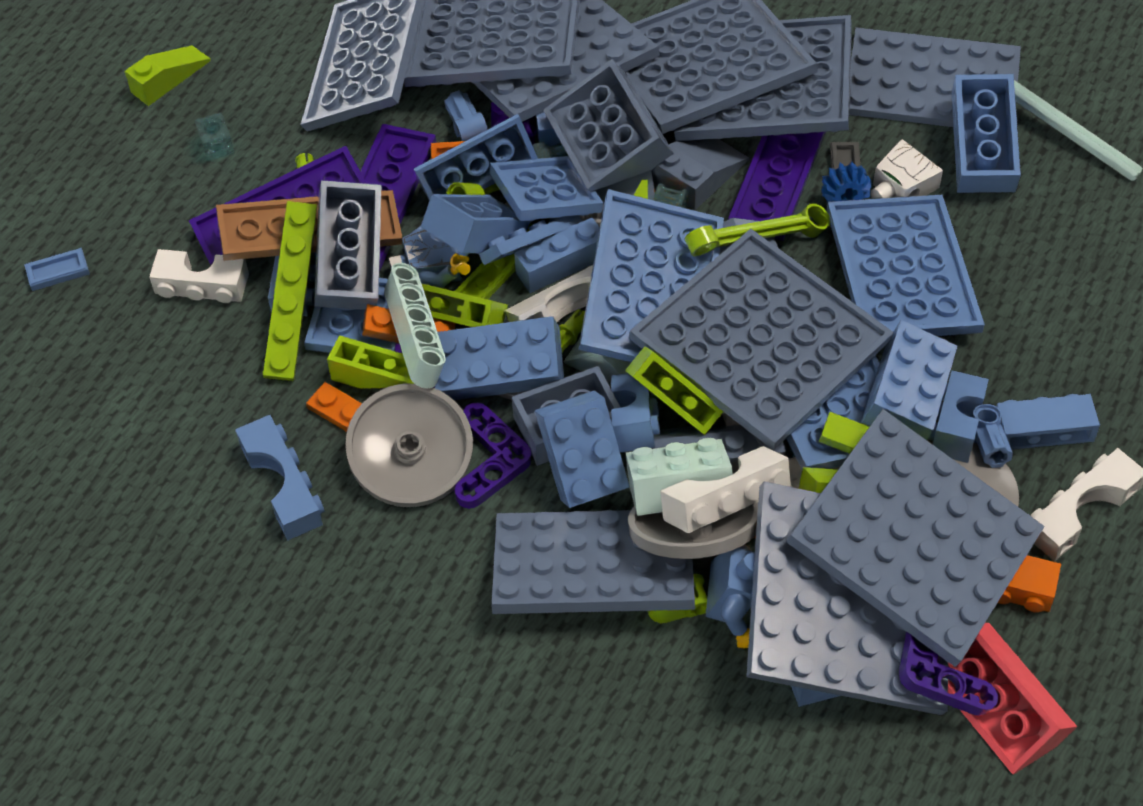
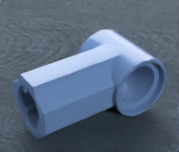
(465, 119)
(991, 436)

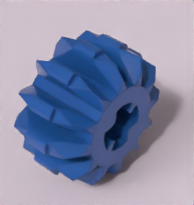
(846, 183)

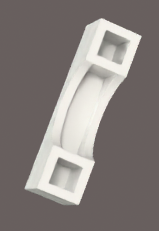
(555, 300)
(1111, 480)
(699, 503)

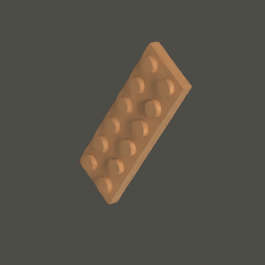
(257, 227)

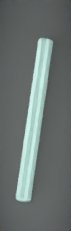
(1076, 133)

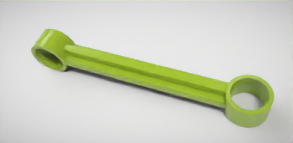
(707, 239)

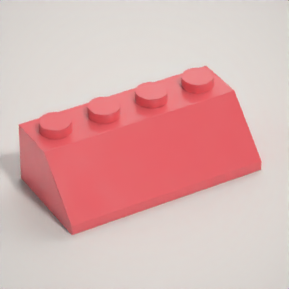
(1026, 716)

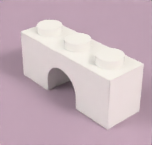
(222, 281)

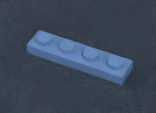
(520, 239)

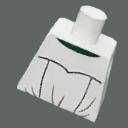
(905, 174)

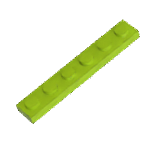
(290, 291)

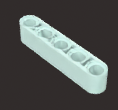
(414, 325)

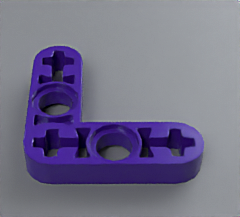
(499, 461)
(927, 666)

